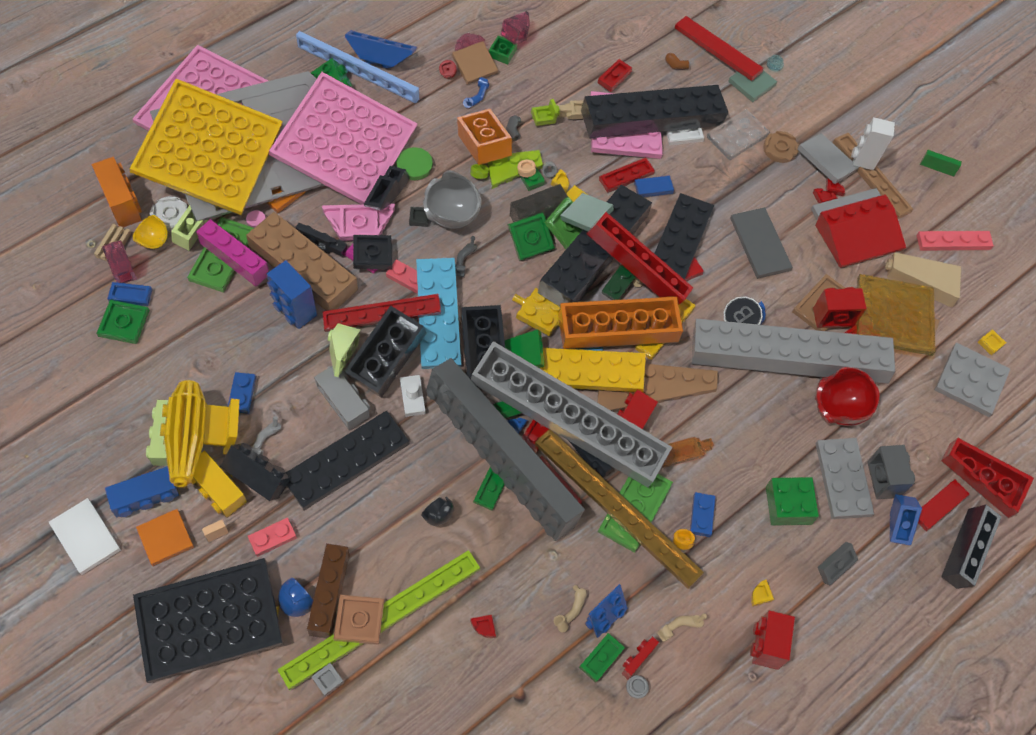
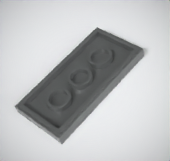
(761, 243)

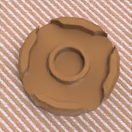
(781, 147)

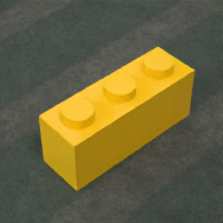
(217, 486)

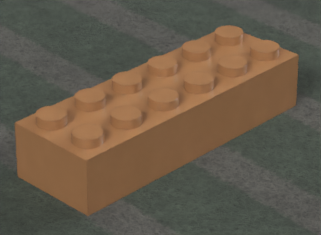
(279, 241)

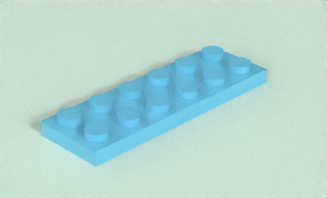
(442, 330)

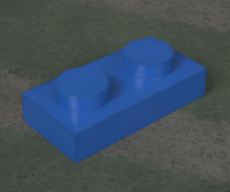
(243, 389)
(702, 514)

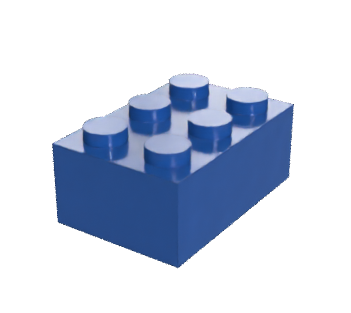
(291, 295)

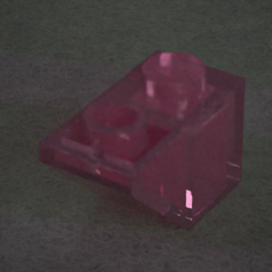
(516, 28)
(119, 262)

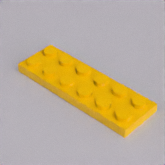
(596, 369)

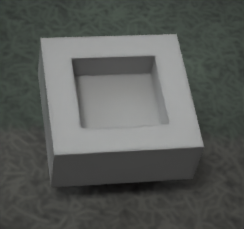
(327, 679)

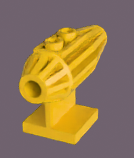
(191, 425)

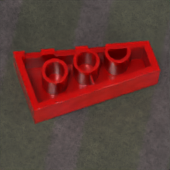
(989, 476)

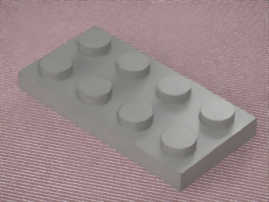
(844, 478)

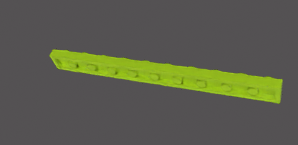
(394, 610)

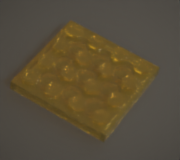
(898, 312)

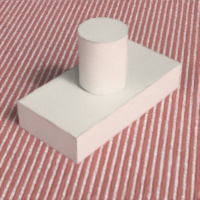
(412, 395)

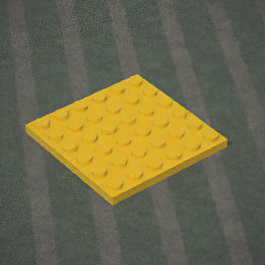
(206, 147)

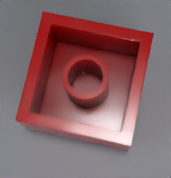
(839, 307)
(772, 640)

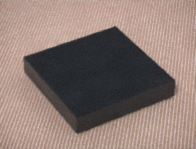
(372, 252)

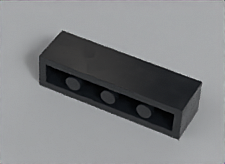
(971, 547)

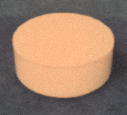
(526, 168)

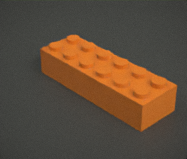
(620, 322)

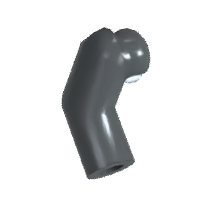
(512, 125)

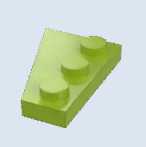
(506, 169)

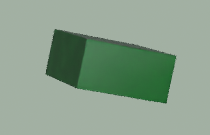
(502, 50)

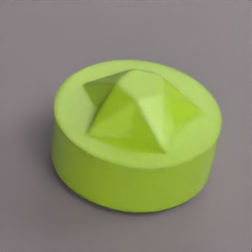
(479, 171)

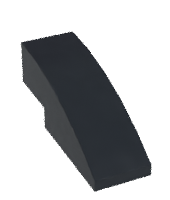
(387, 188)

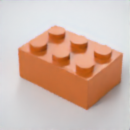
(484, 136)
(115, 187)

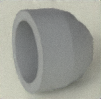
(553, 168)

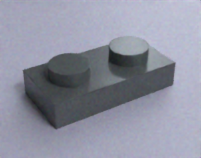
(837, 563)

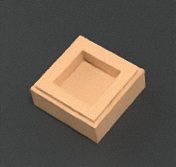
(215, 530)

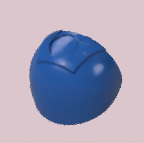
(294, 599)

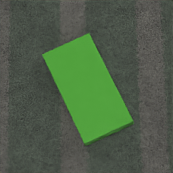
(211, 270)
(641, 498)

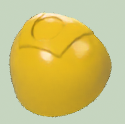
(150, 233)

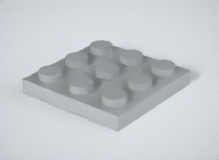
(972, 379)

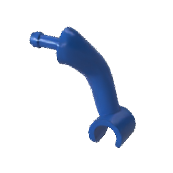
(483, 84)

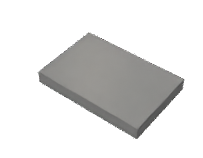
(827, 158)

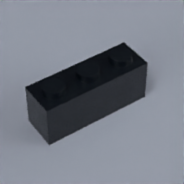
(255, 471)

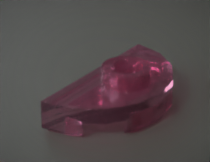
(468, 40)

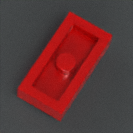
(614, 75)
(633, 664)

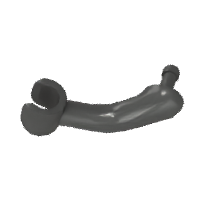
(468, 249)

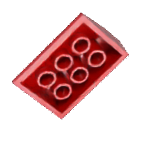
(861, 230)

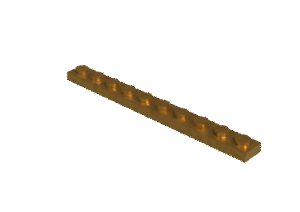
(619, 509)

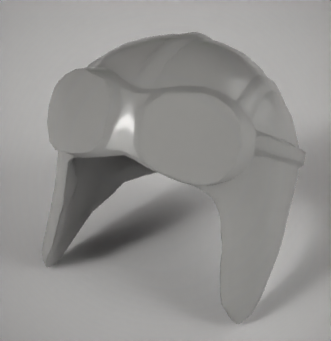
(452, 200)

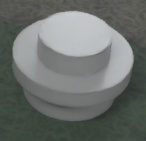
(637, 687)

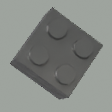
(890, 471)

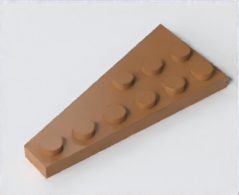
(664, 384)

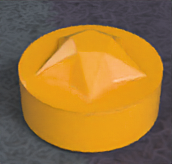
(683, 539)

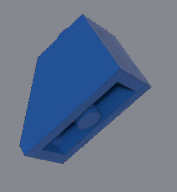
(904, 519)

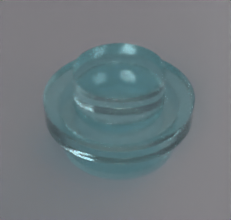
(775, 63)

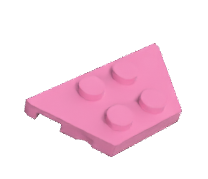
(357, 219)

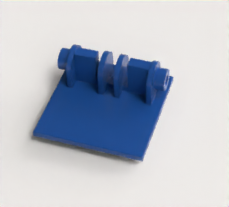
(607, 612)

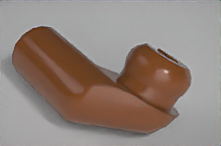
(675, 63)

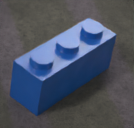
(141, 492)

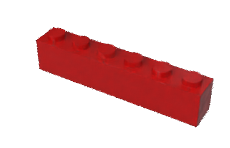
(638, 259)

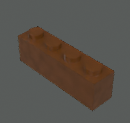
(328, 591)

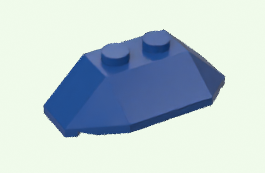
(378, 49)

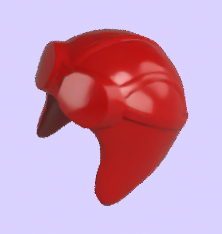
(847, 397)

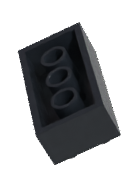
(480, 328)
(385, 351)

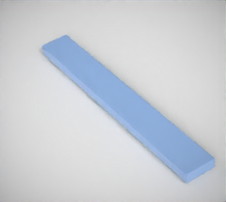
(358, 67)

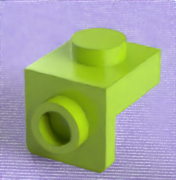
(545, 114)

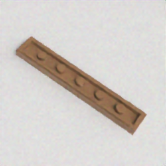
(875, 177)

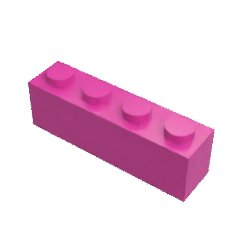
(233, 252)

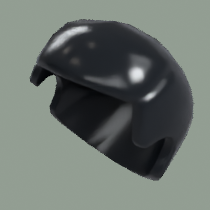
(438, 512)

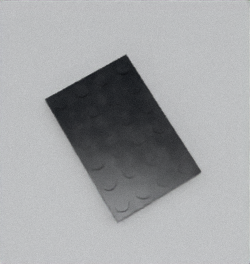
(207, 620)

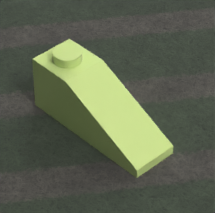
(343, 344)

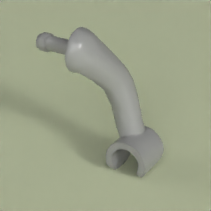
(271, 429)

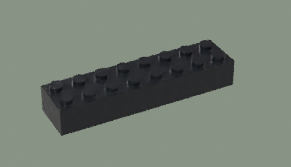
(653, 111)
(584, 258)

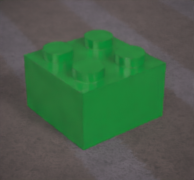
(791, 501)

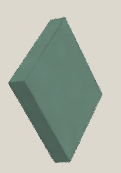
(755, 88)
(585, 211)

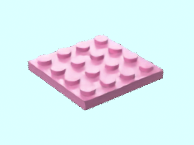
(638, 145)

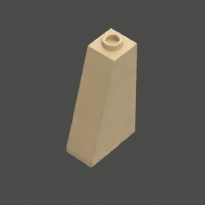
(941, 276)

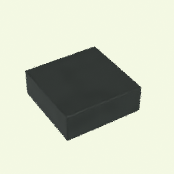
(418, 217)

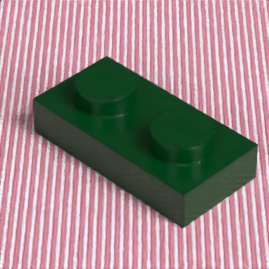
(618, 283)

